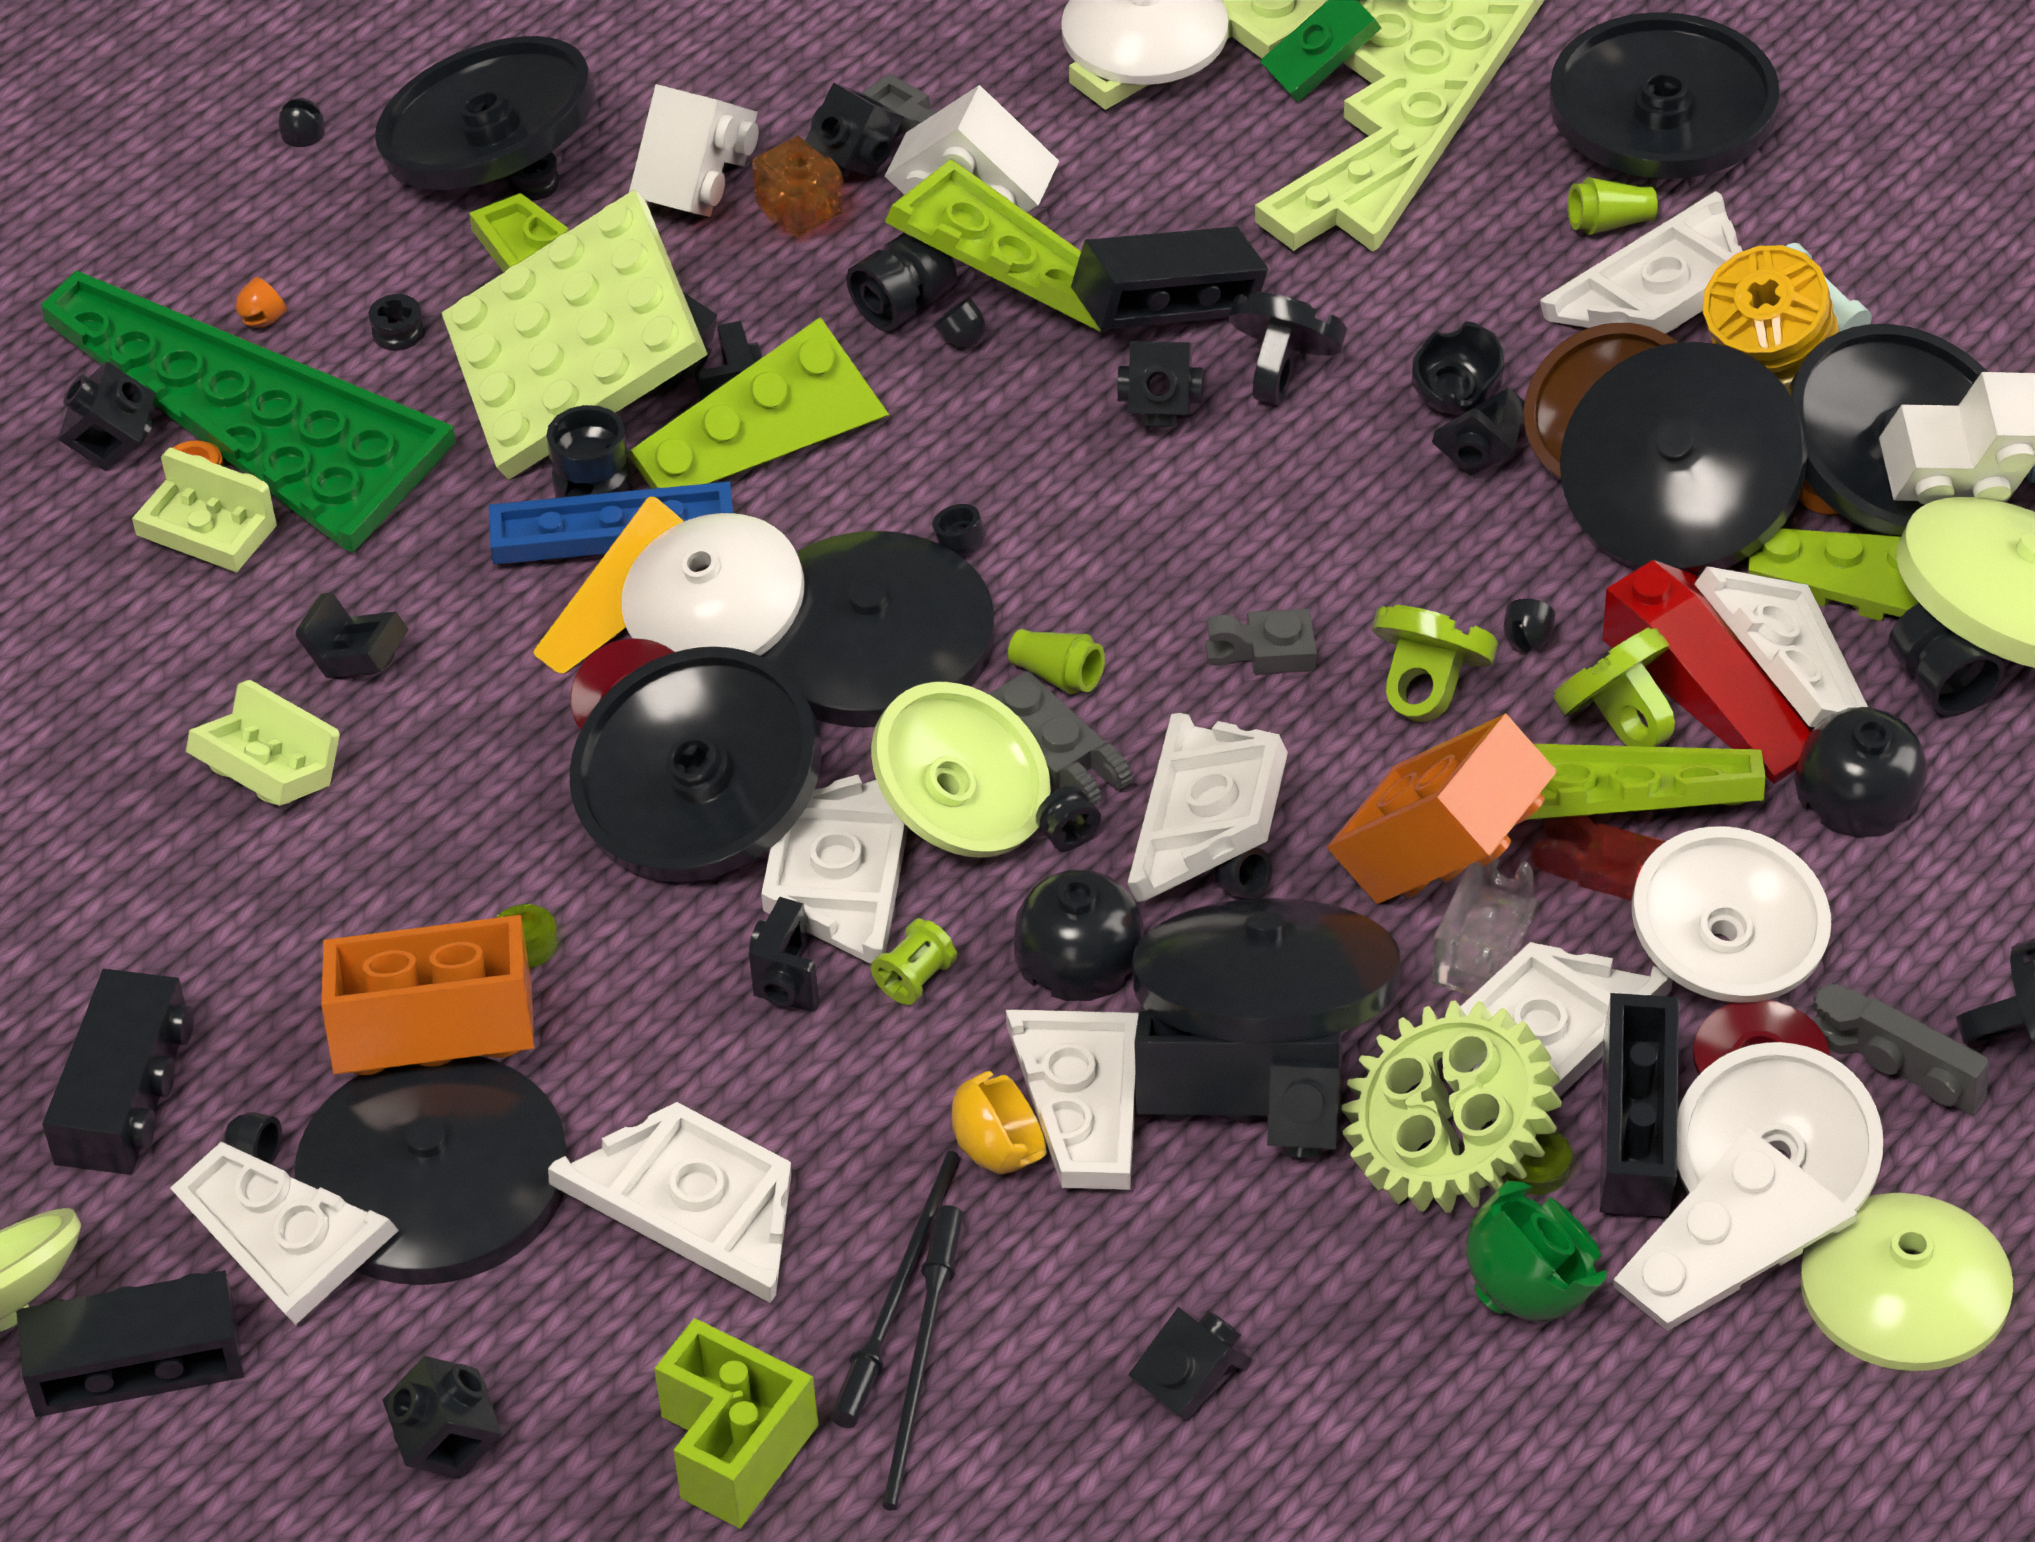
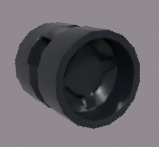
(898, 280)
(588, 452)
(1946, 667)

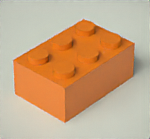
(1443, 810)
(427, 995)

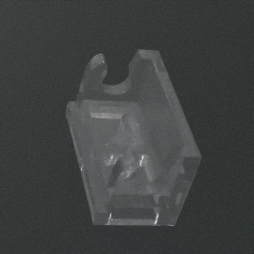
(1482, 926)

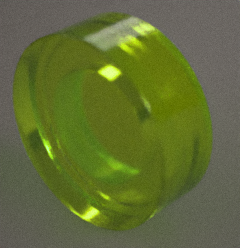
(539, 932)
(1551, 1170)

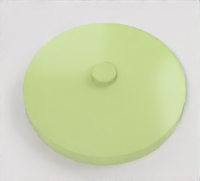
(1975, 571)

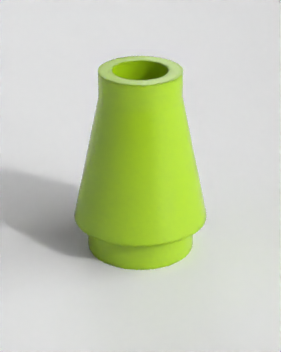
(1609, 205)
(1061, 659)

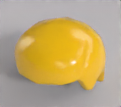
(996, 1124)

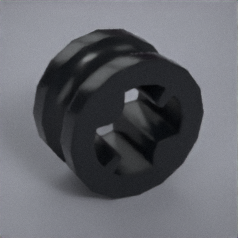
(537, 185)
(397, 335)
(1068, 818)

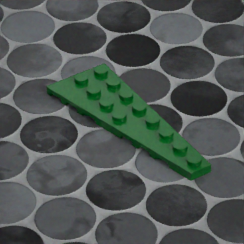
(313, 438)

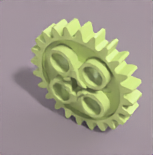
(1508, 1086)

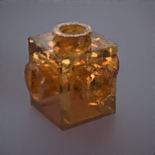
(797, 186)

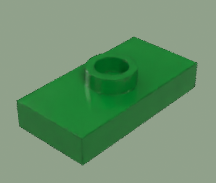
(1319, 46)

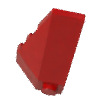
(1706, 665)

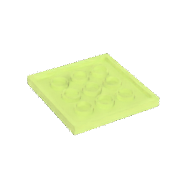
(573, 328)

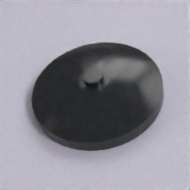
(1664, 95)
(485, 112)
(1848, 398)
(1684, 458)
(881, 620)
(695, 764)
(1266, 970)
(446, 1157)

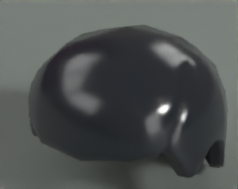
(1458, 368)

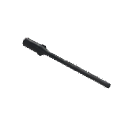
(937, 1272)
(867, 1361)

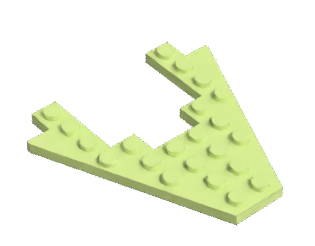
(1424, 78)

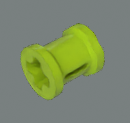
(889, 966)

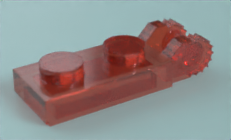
(1611, 855)

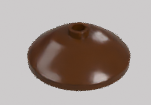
(1570, 373)

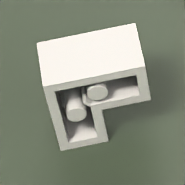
(983, 141)
(686, 149)
(1967, 448)

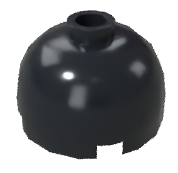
(1861, 771)
(1077, 935)

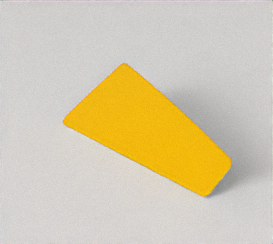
(596, 608)

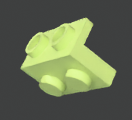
(207, 511)
(268, 746)

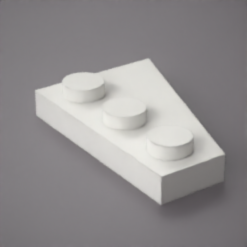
(1787, 638)
(1081, 1090)
(1731, 1227)
(281, 1230)

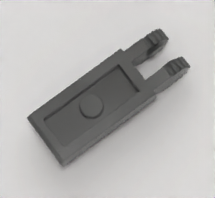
(1064, 738)
(1902, 1046)

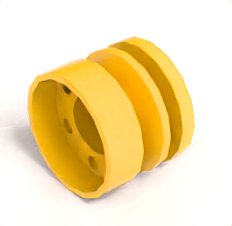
(1770, 307)

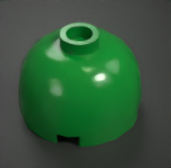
(1530, 1256)

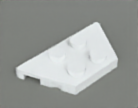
(1654, 278)
(1206, 802)
(842, 865)
(1563, 1002)
(691, 1192)

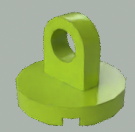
(1428, 646)
(1621, 687)

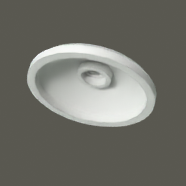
(1144, 38)
(737, 602)
(1737, 888)
(1796, 1104)

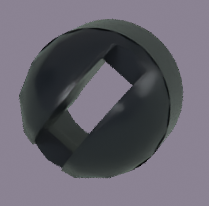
(301, 123)
(961, 324)
(959, 529)
(1528, 624)
(1253, 866)
(255, 1135)

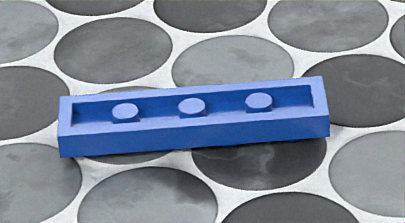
(588, 522)

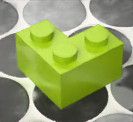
(741, 1417)

